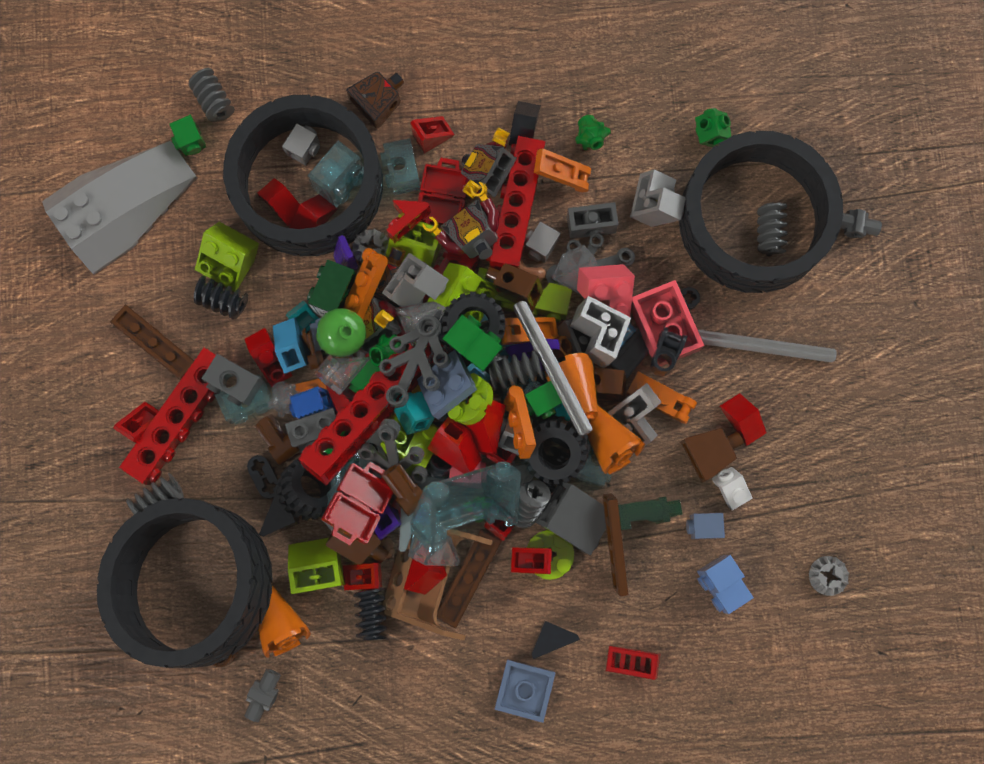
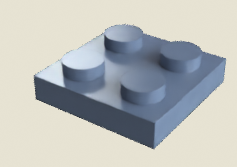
(454, 387)
(525, 690)

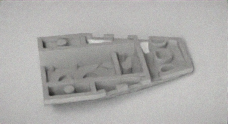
(118, 203)

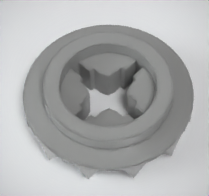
(364, 238)
(818, 580)

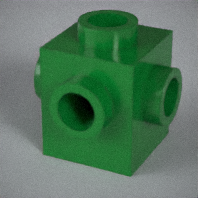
(713, 127)

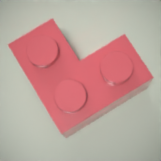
(609, 285)

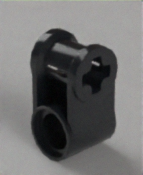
(668, 348)

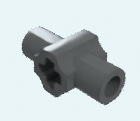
(857, 224)
(262, 695)

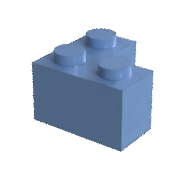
(725, 584)

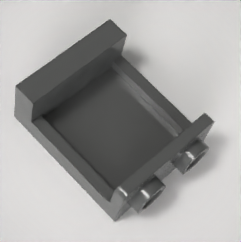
(306, 430)
(574, 517)

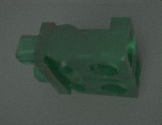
(648, 512)

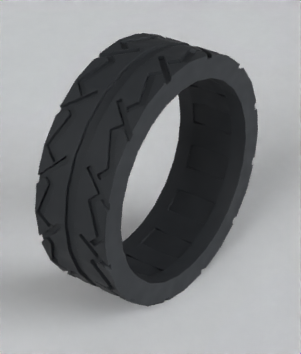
(282, 116)
(794, 158)
(121, 570)

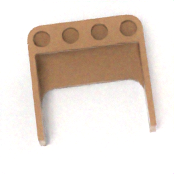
(415, 607)

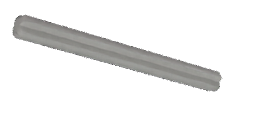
(768, 346)
(552, 368)

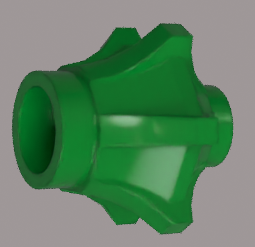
(591, 133)
(382, 349)

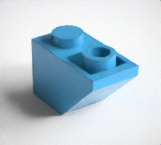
(289, 345)

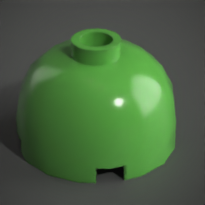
(341, 332)

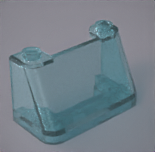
(464, 499)

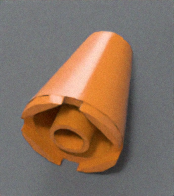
(580, 375)
(613, 442)
(281, 627)

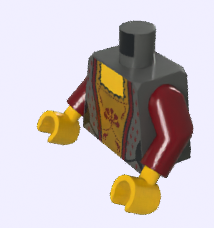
(488, 165)
(471, 229)
(378, 321)

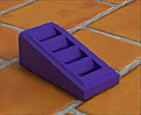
(344, 255)

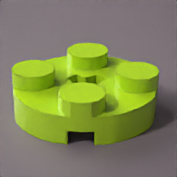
(473, 411)
(564, 550)

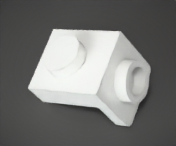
(732, 487)

